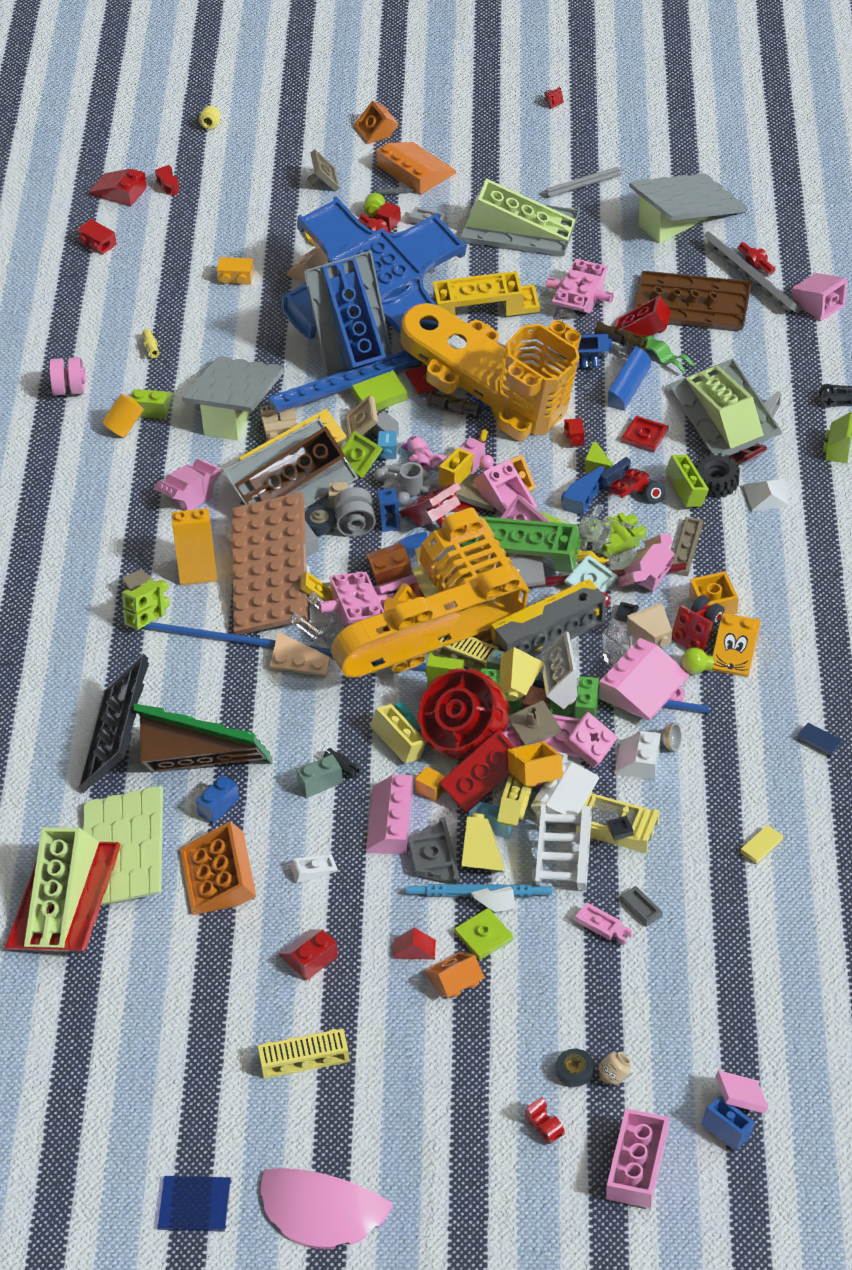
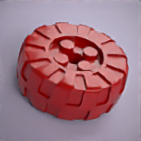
(461, 712)

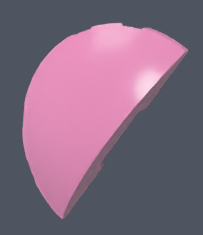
(320, 1208)

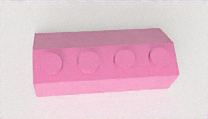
(390, 815)

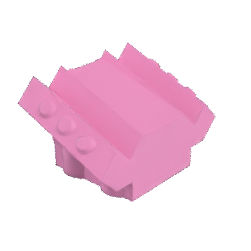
(190, 484)
(649, 564)

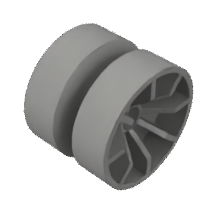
(354, 511)

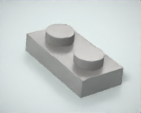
(420, 214)

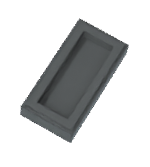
(641, 906)

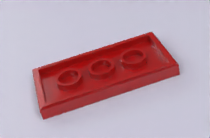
(479, 772)

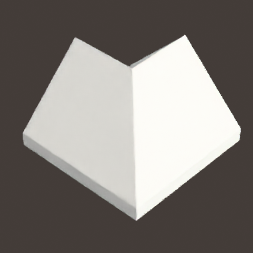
(766, 494)

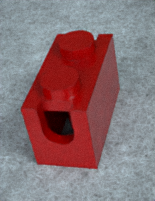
(97, 236)

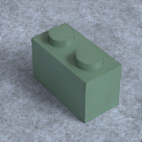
(319, 776)

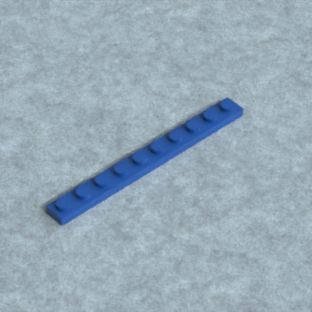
(341, 381)

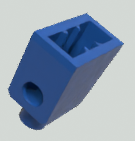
(389, 503)

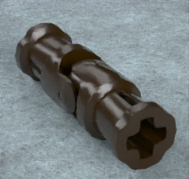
(621, 336)
(456, 405)

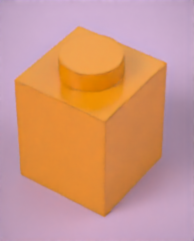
(428, 784)

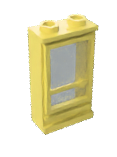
(606, 809)

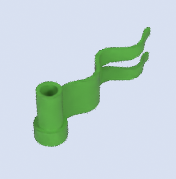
(664, 353)

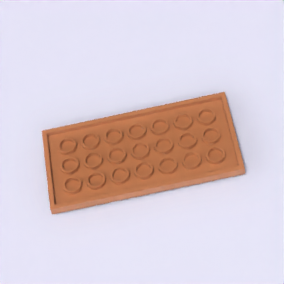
(268, 563)

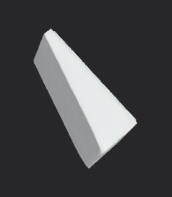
(312, 867)

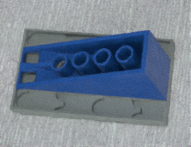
(348, 312)

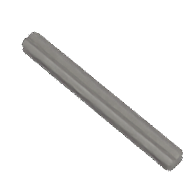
(584, 181)

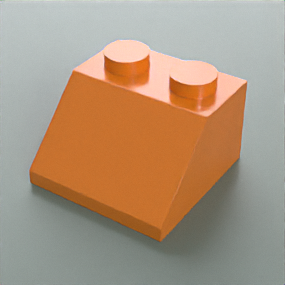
(376, 123)
(389, 563)
(455, 974)

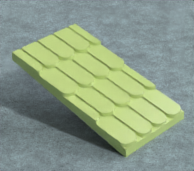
(136, 824)

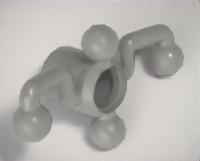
(411, 478)

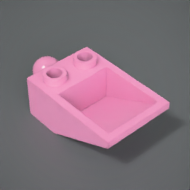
(503, 486)

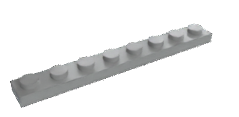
(756, 277)

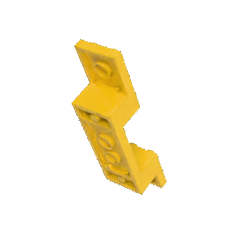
(487, 289)

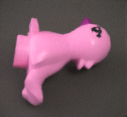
(422, 454)

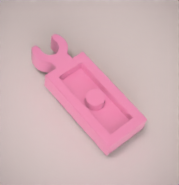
(602, 923)

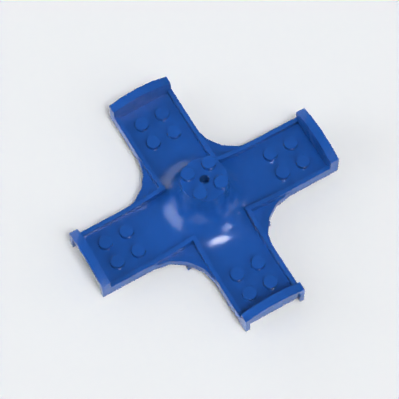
(398, 260)

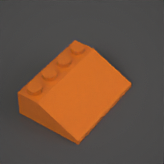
(413, 165)
(218, 870)

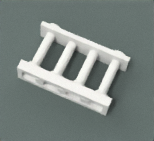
(580, 857)

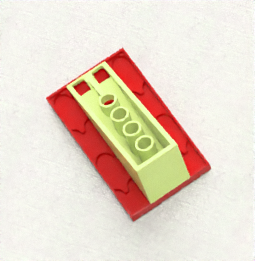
(63, 892)

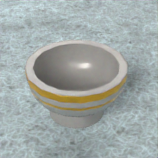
(671, 736)

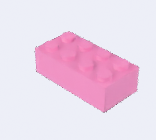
(637, 1158)

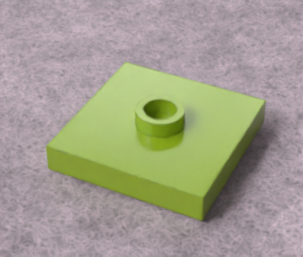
(360, 453)
(484, 934)

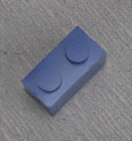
(217, 799)
(727, 1123)

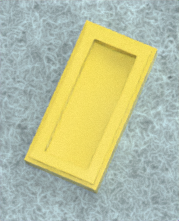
(761, 844)

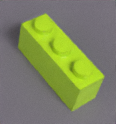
(686, 480)

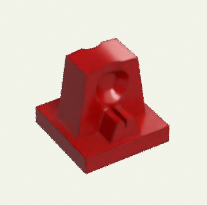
(554, 97)

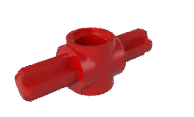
(373, 224)
(756, 258)

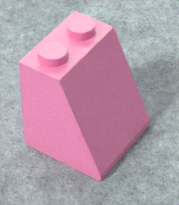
(820, 295)

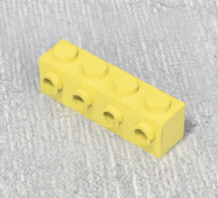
(513, 802)

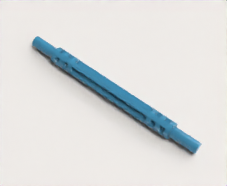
(465, 889)

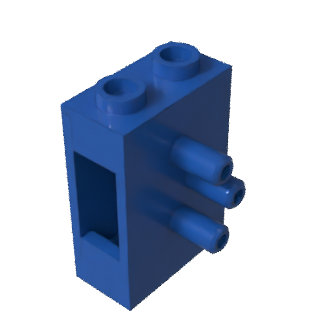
(593, 347)

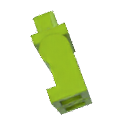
(622, 537)
(145, 603)

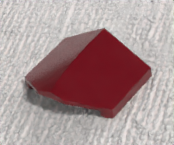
(748, 454)

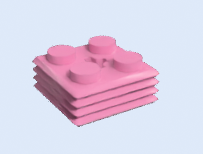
(580, 741)

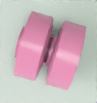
(73, 376)

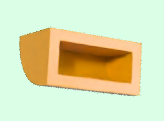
(123, 415)

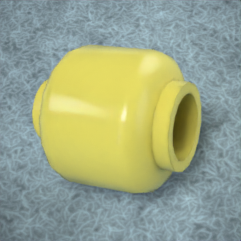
(209, 117)

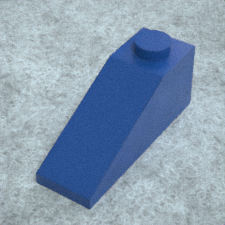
(582, 492)

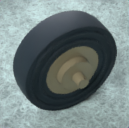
(320, 519)

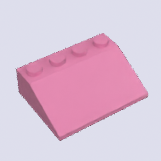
(642, 680)

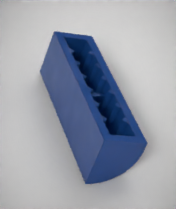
(629, 379)

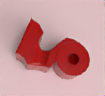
(548, 1126)

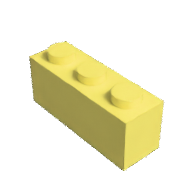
(398, 733)

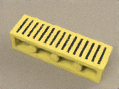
(471, 650)
(303, 1053)

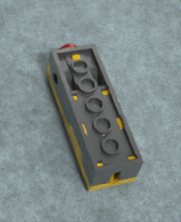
(542, 623)

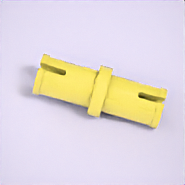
(150, 343)

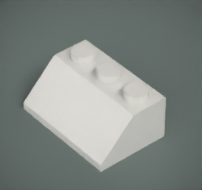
(567, 793)

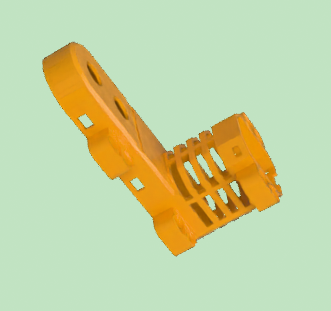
(489, 366)
(422, 620)

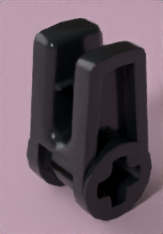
(837, 395)

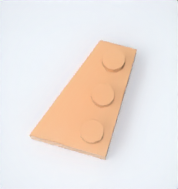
(298, 658)

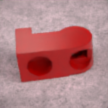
(166, 180)

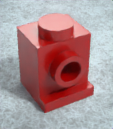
(574, 431)

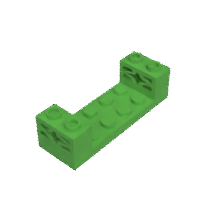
(537, 539)
(585, 701)

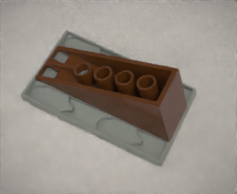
(294, 464)

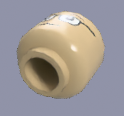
(614, 1068)

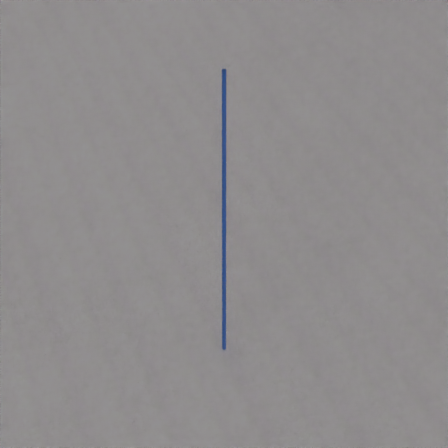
(271, 643)

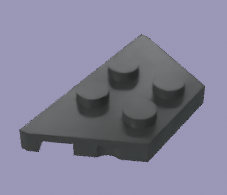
(434, 853)

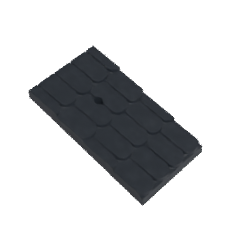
(114, 723)

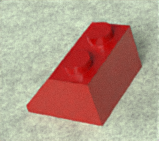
(310, 952)

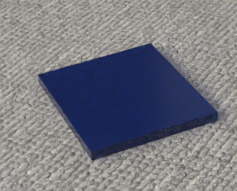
(194, 1203)

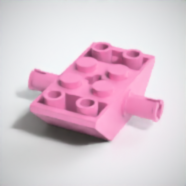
(581, 286)
(353, 598)

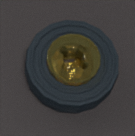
(569, 1073)

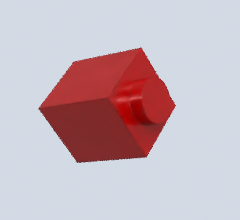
(390, 214)

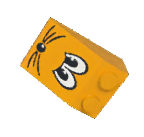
(736, 644)

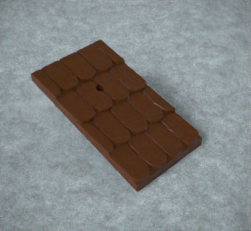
(697, 299)

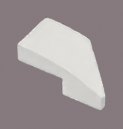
(496, 900)

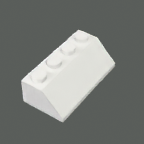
(560, 672)

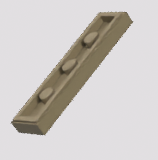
(687, 544)

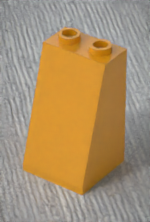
(194, 546)

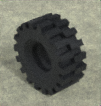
(722, 467)

